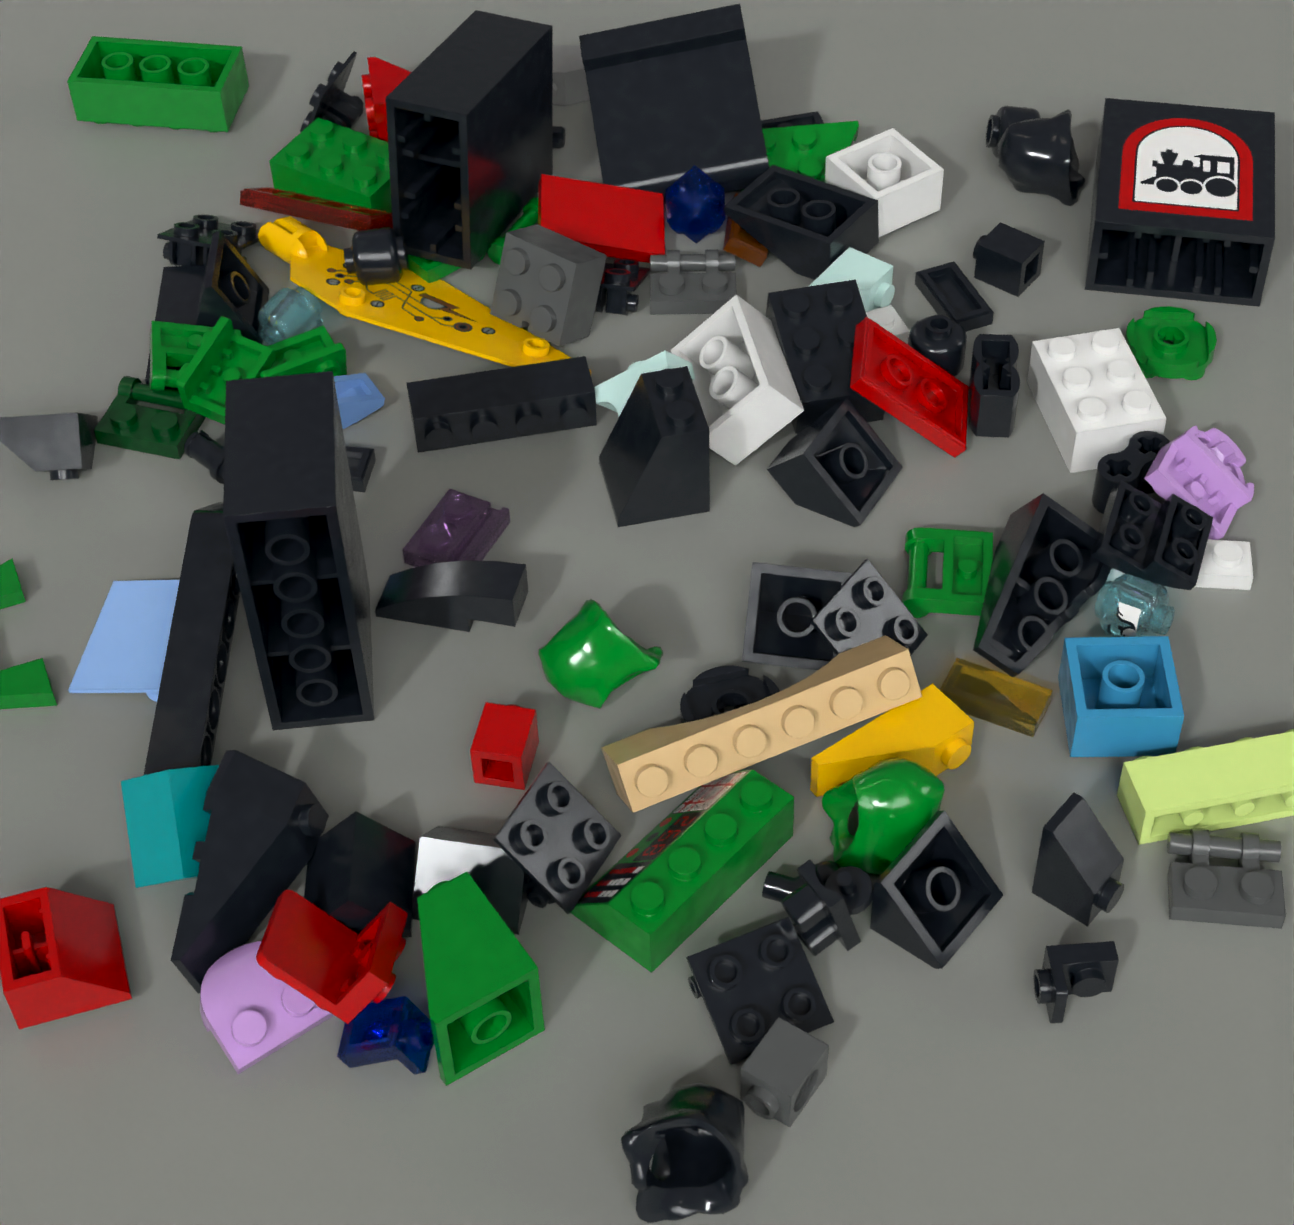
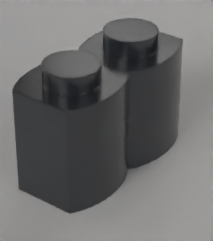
(994, 385)

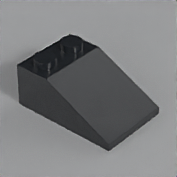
(805, 219)

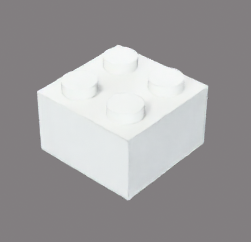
(893, 173)

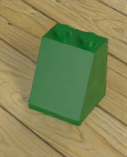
(477, 979)

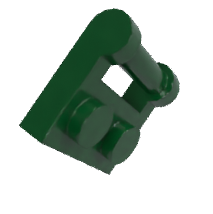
(144, 427)

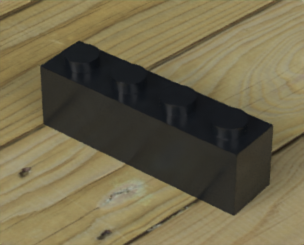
(502, 404)

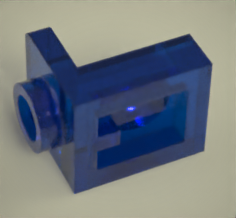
(388, 1033)

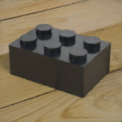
(818, 345)

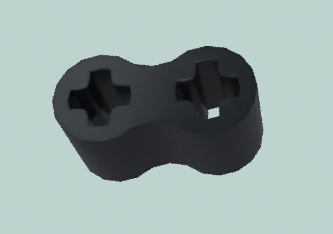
(1128, 465)

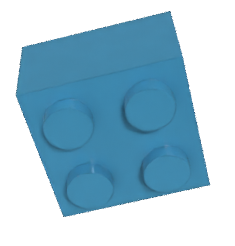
(1120, 696)

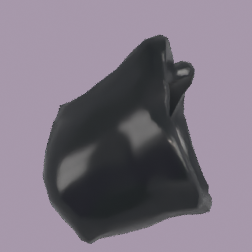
(1042, 157)
(695, 1154)

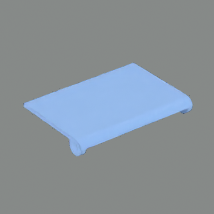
(129, 640)

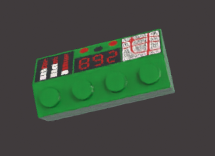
(688, 866)

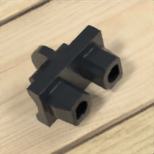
(824, 912)

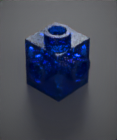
(695, 205)

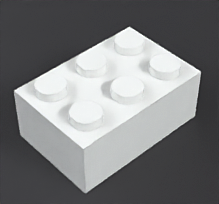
(740, 379)
(1091, 395)

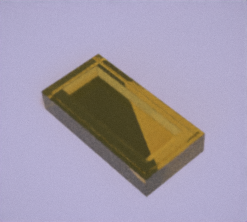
(996, 697)

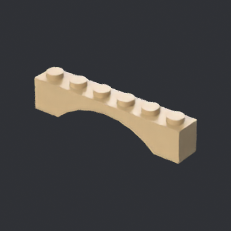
(693, 753)

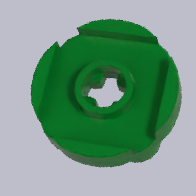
(1185, 358)

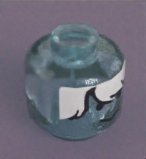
(1134, 607)

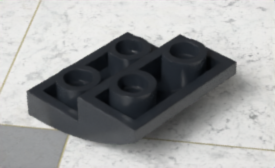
(1152, 538)

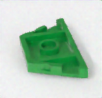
(806, 146)

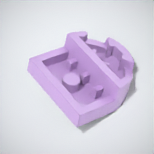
(1205, 473)
(253, 1010)

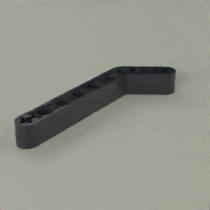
(196, 649)

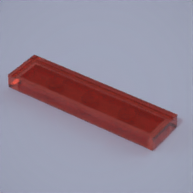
(315, 208)

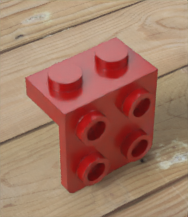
(330, 960)

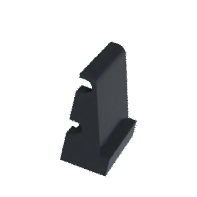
(675, 100)

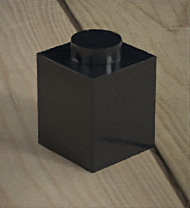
(1008, 259)

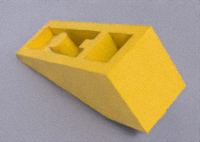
(923, 731)

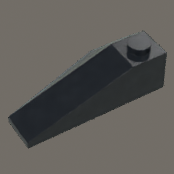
(1036, 583)
(253, 850)

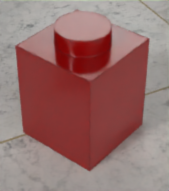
(504, 745)

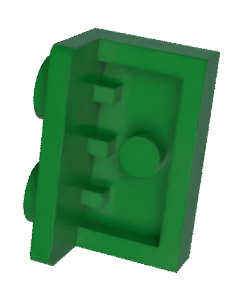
(308, 353)
(220, 359)

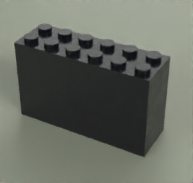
(298, 549)

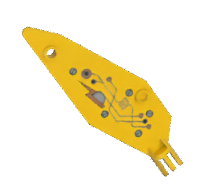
(409, 306)

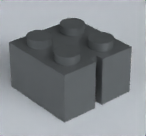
(548, 284)

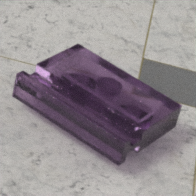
(456, 531)

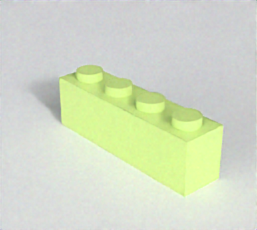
(1209, 787)

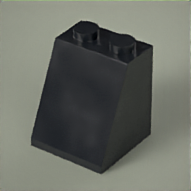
(658, 451)

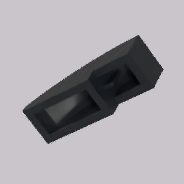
(456, 594)

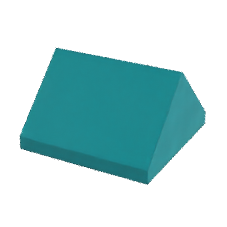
(165, 822)

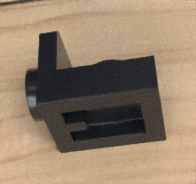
(1075, 970)

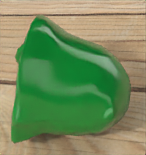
(593, 657)
(893, 806)

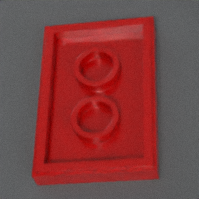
(603, 216)
(909, 387)

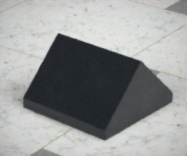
(231, 290)
(780, 615)
(452, 851)
(360, 871)
(933, 894)

